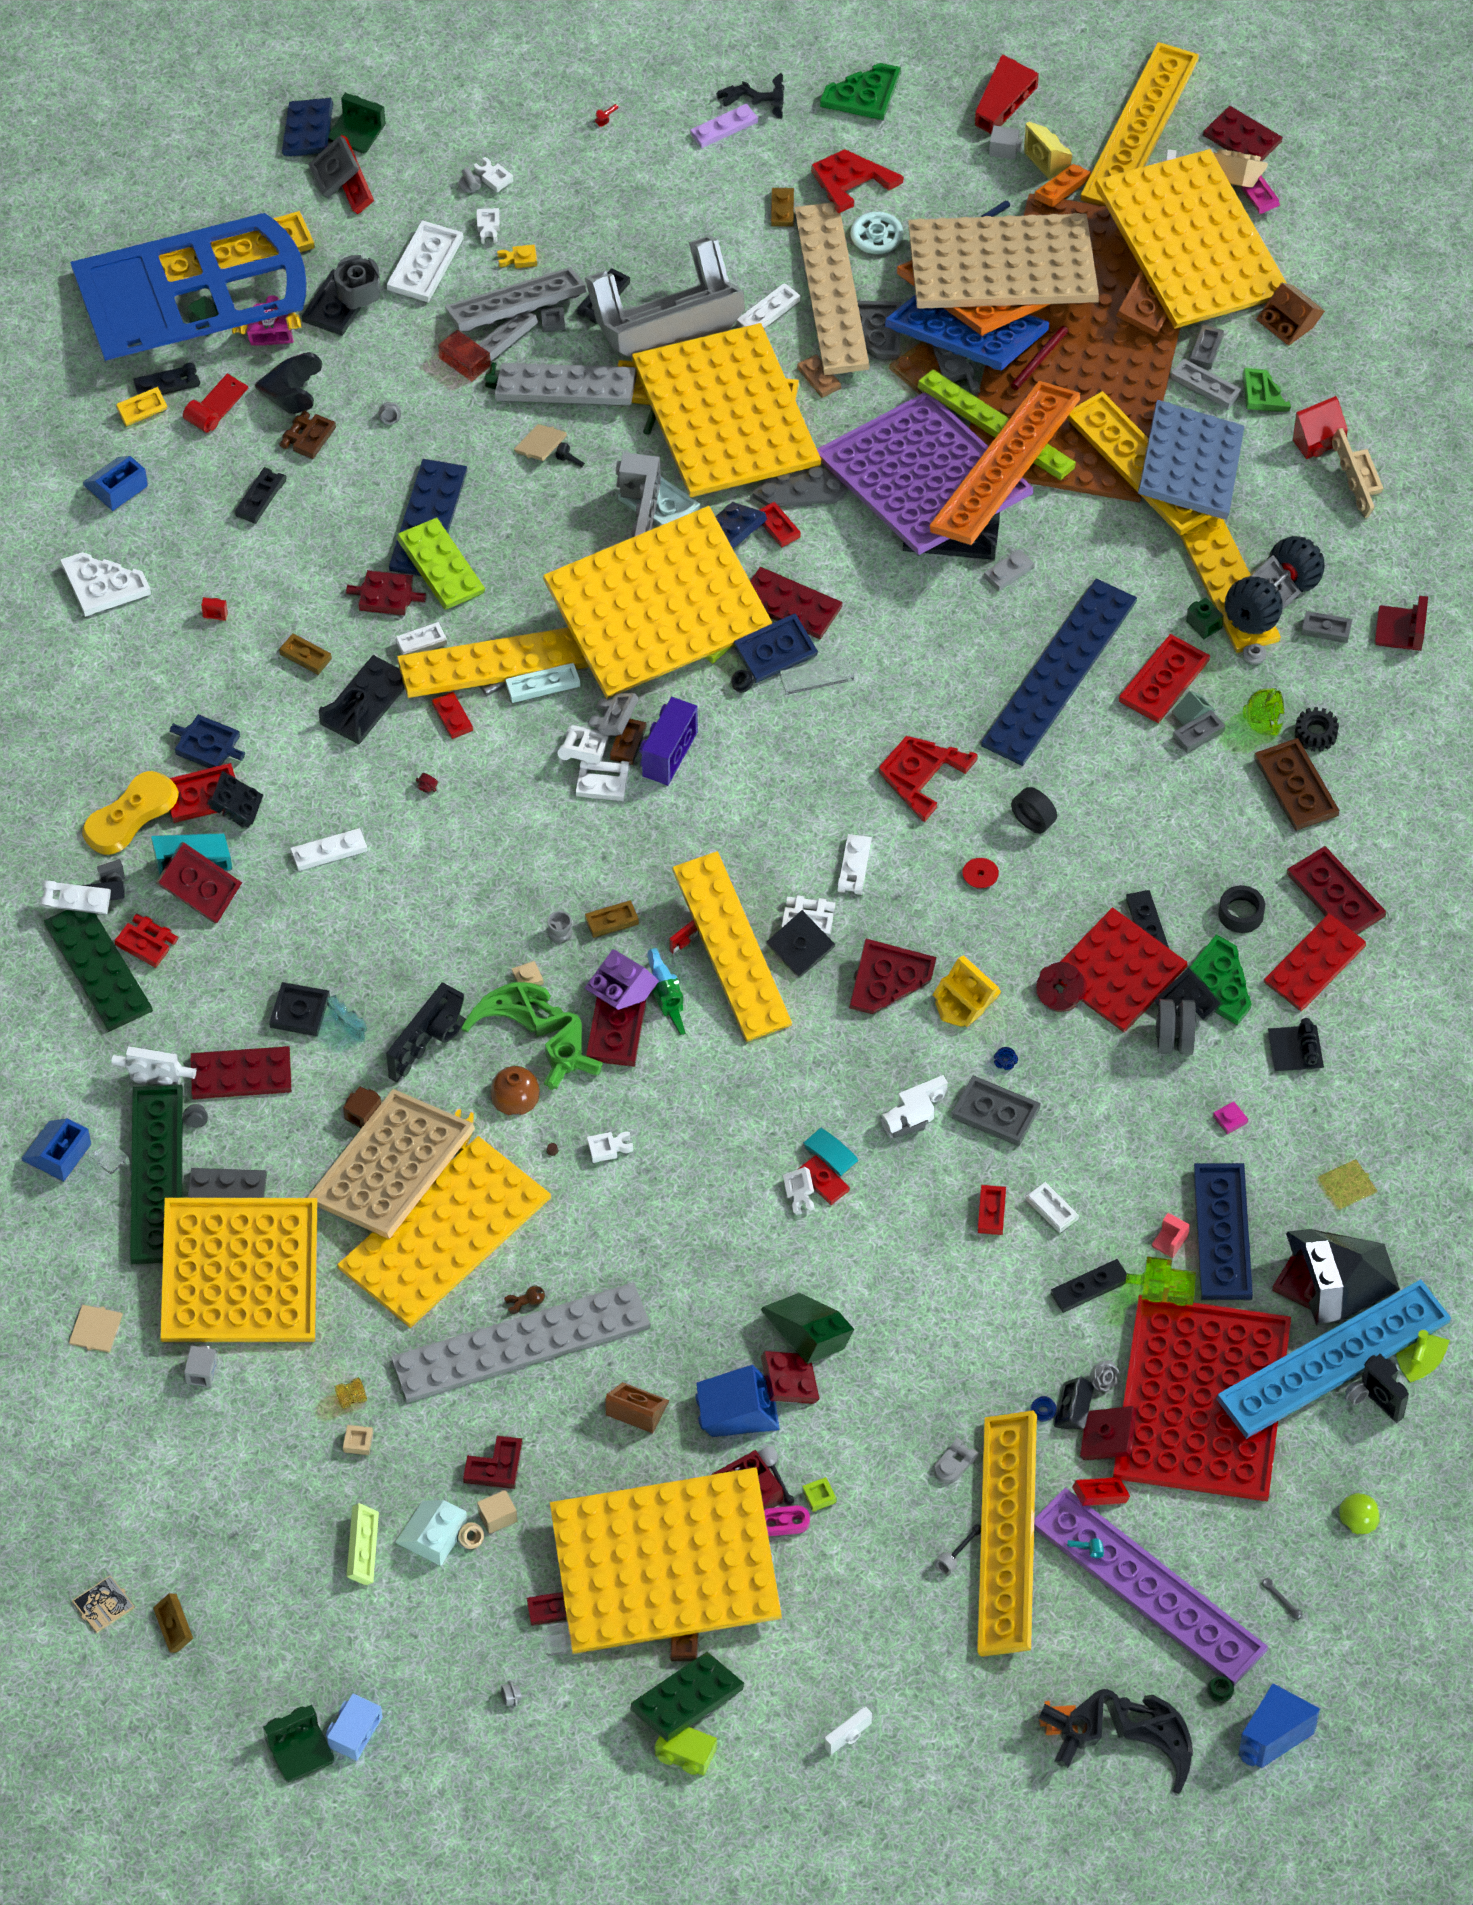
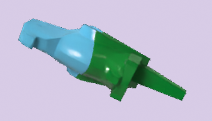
(666, 990)

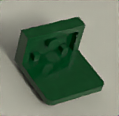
(359, 122)
(298, 1743)

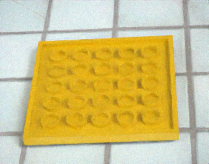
(239, 1270)

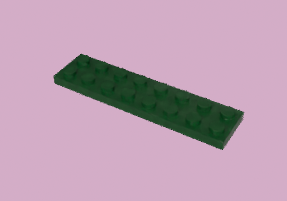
(155, 1166)

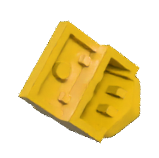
(964, 994)

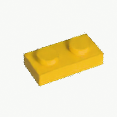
(141, 406)

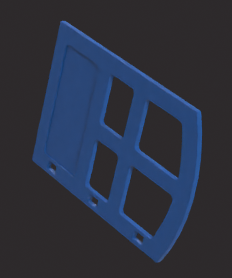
(136, 303)

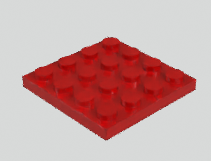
(1123, 968)

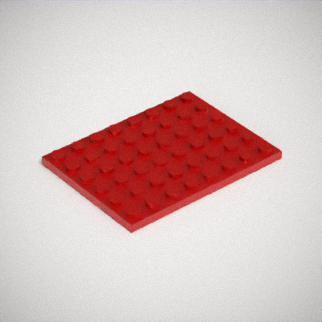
(1173, 1379)

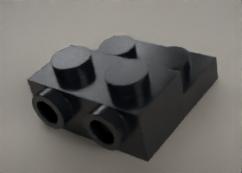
(1380, 1381)

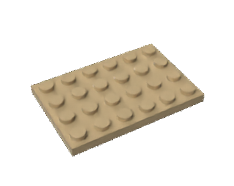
(391, 1163)

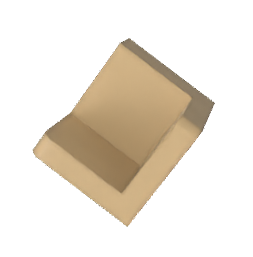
(497, 1511)

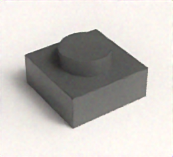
(553, 319)
(111, 871)

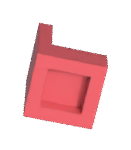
(1172, 1235)

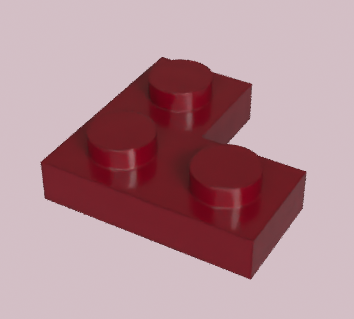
(499, 1470)

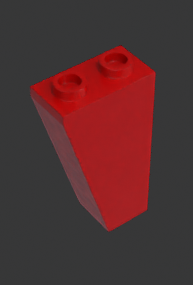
(1005, 93)

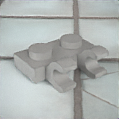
(615, 713)

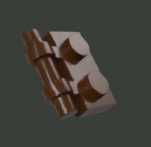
(312, 438)

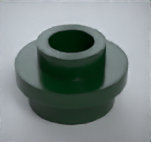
(1220, 1682)

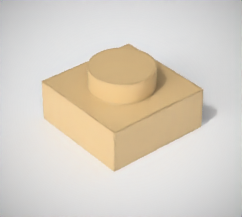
(528, 973)
(358, 1440)

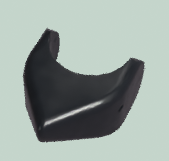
(285, 380)

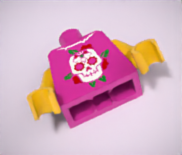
(272, 330)

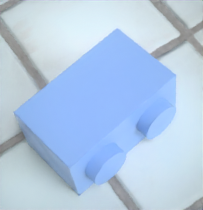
(354, 1726)

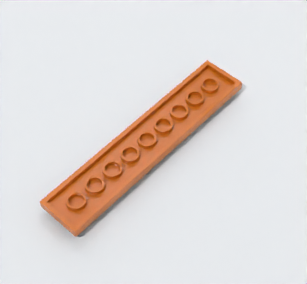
(1004, 462)

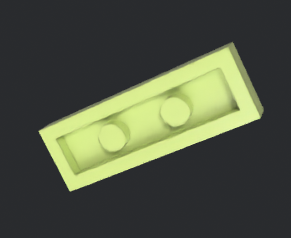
(362, 1544)

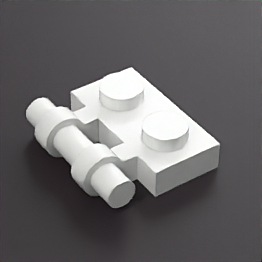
(820, 917)

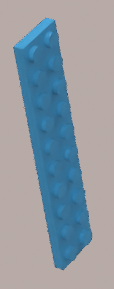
(1332, 1359)

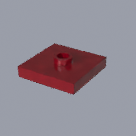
(1108, 1433)

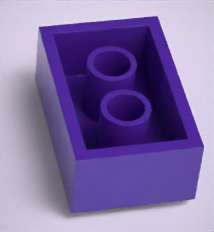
(669, 740)

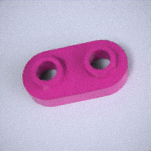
(783, 1519)

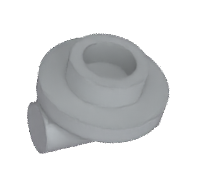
(469, 182)

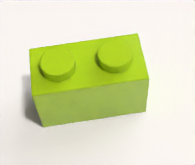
(688, 1749)

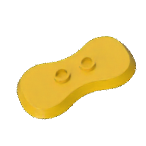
(115, 825)

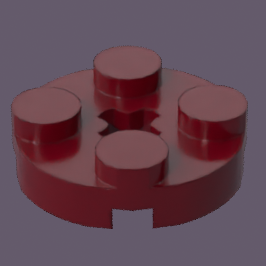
(1051, 976)

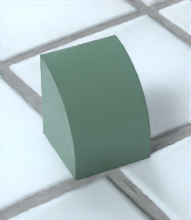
(1191, 707)

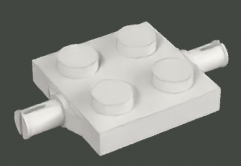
(153, 1067)

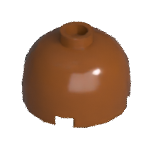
(514, 1090)

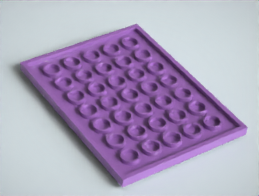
(910, 466)

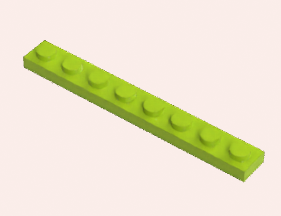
(988, 419)

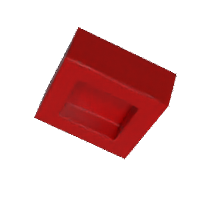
(214, 608)

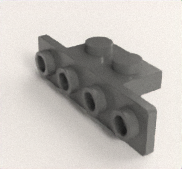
(956, 368)

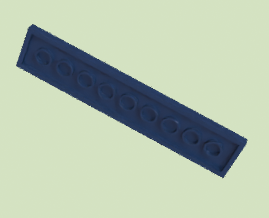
(1059, 672)

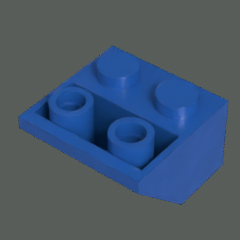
(117, 481)
(58, 1148)

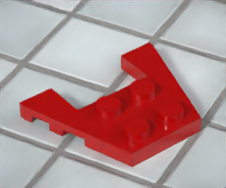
(847, 170)
(914, 764)

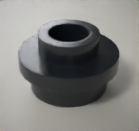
(742, 680)

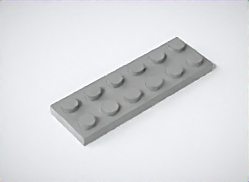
(515, 299)
(566, 384)

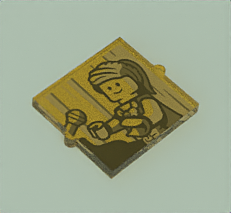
(1347, 1184)

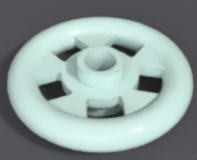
(877, 227)

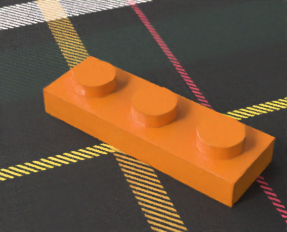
(1062, 185)

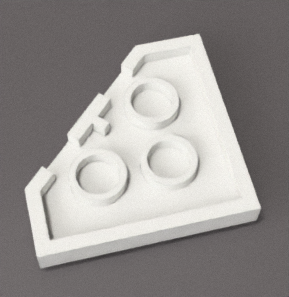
(102, 583)

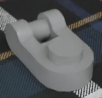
(948, 1468)

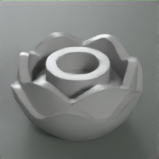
(1104, 1375)

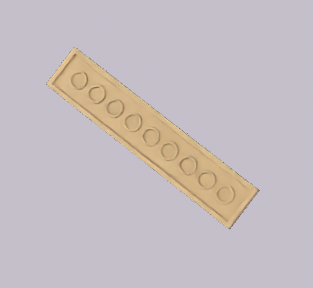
(831, 289)

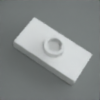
(421, 639)
(1052, 1207)
(848, 1731)

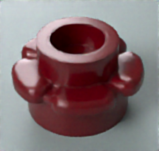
(426, 783)

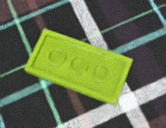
(440, 563)

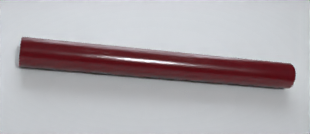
(1038, 359)

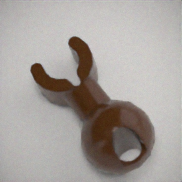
(532, 1296)

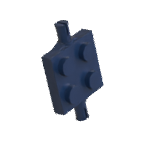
(207, 742)

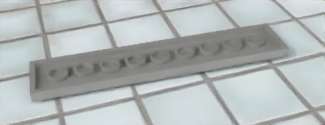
(520, 1342)

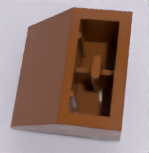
(1290, 313)

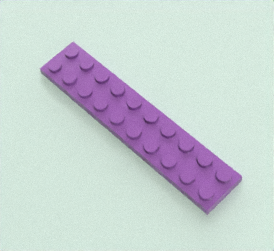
(1151, 1588)

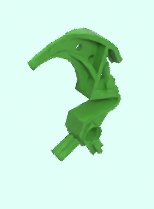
(565, 1043)

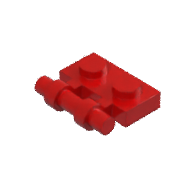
(141, 944)

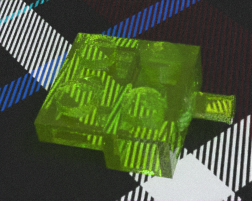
(1164, 1283)

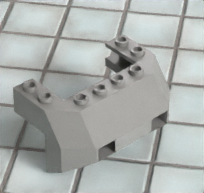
(673, 318)

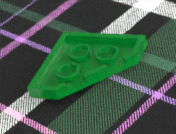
(863, 93)
(1224, 975)

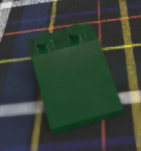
(809, 1326)

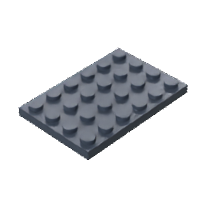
(1191, 459)

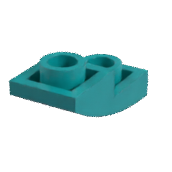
(831, 1151)

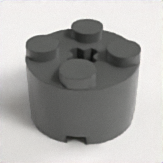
(357, 281)

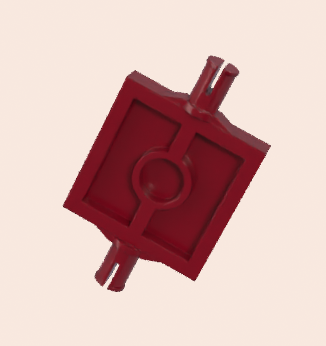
(386, 593)

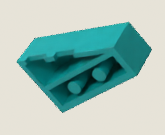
(209, 845)

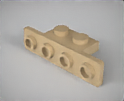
(1360, 472)

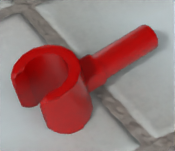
(602, 117)

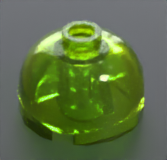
(1262, 708)

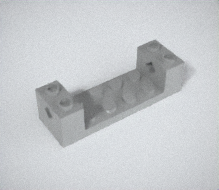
(640, 479)

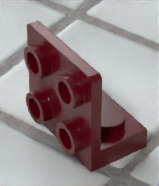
(1402, 626)

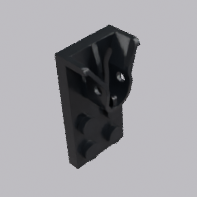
(983, 547)
(363, 700)
(432, 1020)

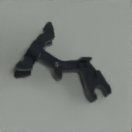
(777, 96)

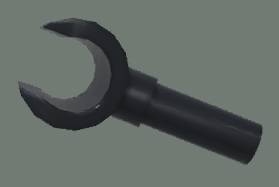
(563, 453)

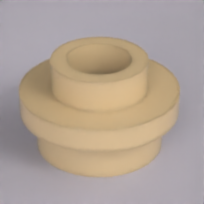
(477, 1537)

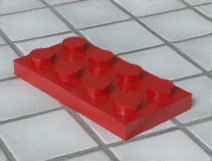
(1164, 678)
(1315, 962)

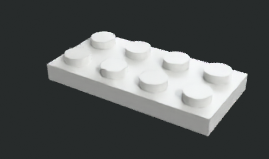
(425, 261)

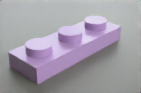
(724, 126)

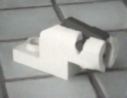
(914, 1108)

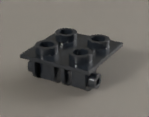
(236, 798)
(1296, 1047)

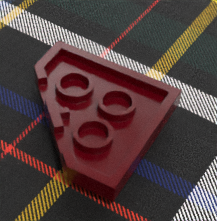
(888, 975)

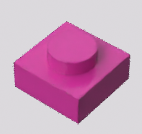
(1230, 1117)

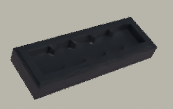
(1145, 914)
(1089, 1285)

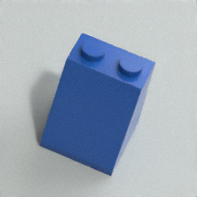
(736, 1403)
(1277, 1727)

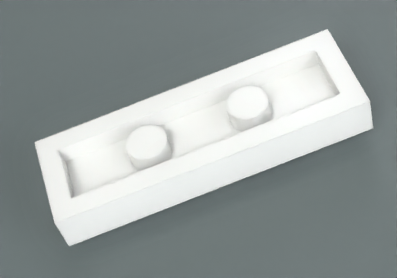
(770, 307)
(329, 849)

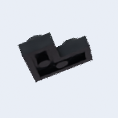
(1191, 987)

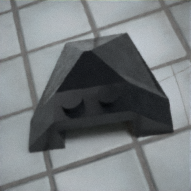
(1344, 1272)

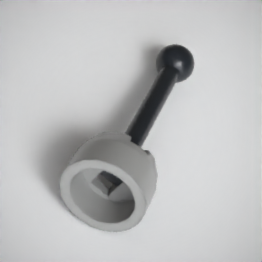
(770, 1457)
(949, 1559)

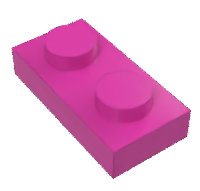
(1261, 196)

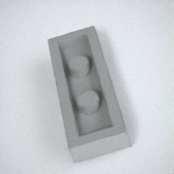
(508, 333)
(1206, 383)

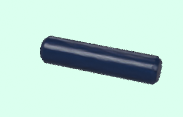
(998, 209)

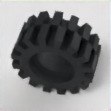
(1316, 718)

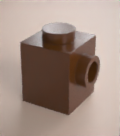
(361, 1106)

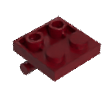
(1295, 1281)

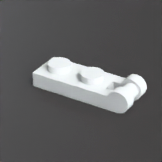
(854, 863)
(75, 897)

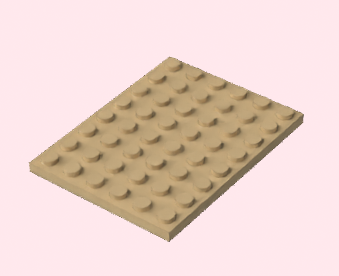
(1002, 261)

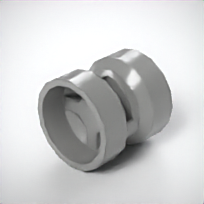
(559, 927)

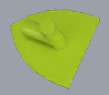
(1422, 1356)

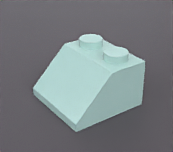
(433, 1530)

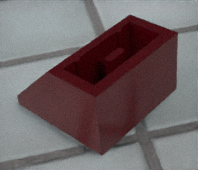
(770, 1488)

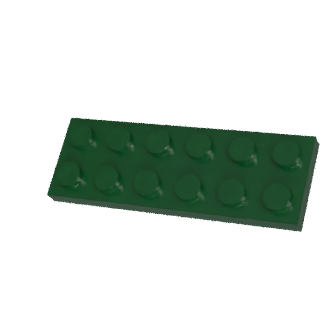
(98, 967)

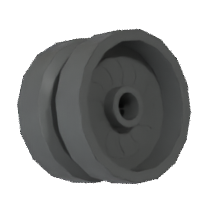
(1175, 1026)

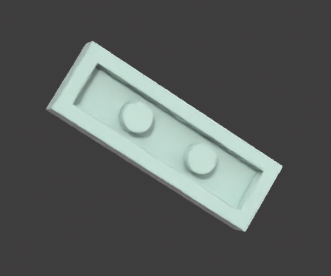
(542, 682)

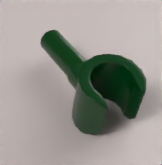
(491, 379)

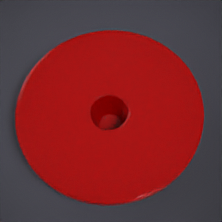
(982, 866)

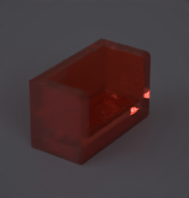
(464, 355)

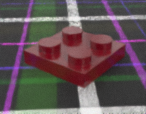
(789, 1378)

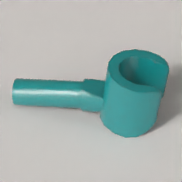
(1094, 1546)

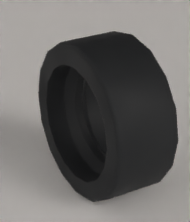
(1034, 810)
(1238, 924)

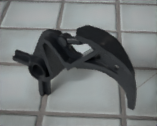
(1090, 1717)

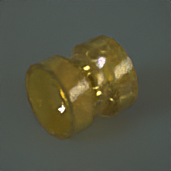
(350, 1393)

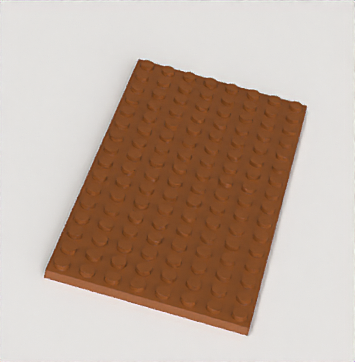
(1091, 358)

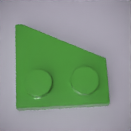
(1262, 392)

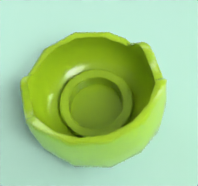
(1359, 1513)

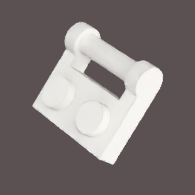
(590, 748)
(602, 786)

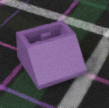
(621, 981)

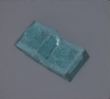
(346, 1020)

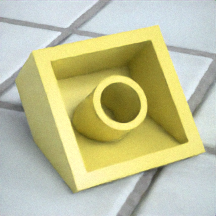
(1046, 150)

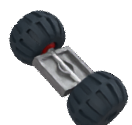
(1258, 600)

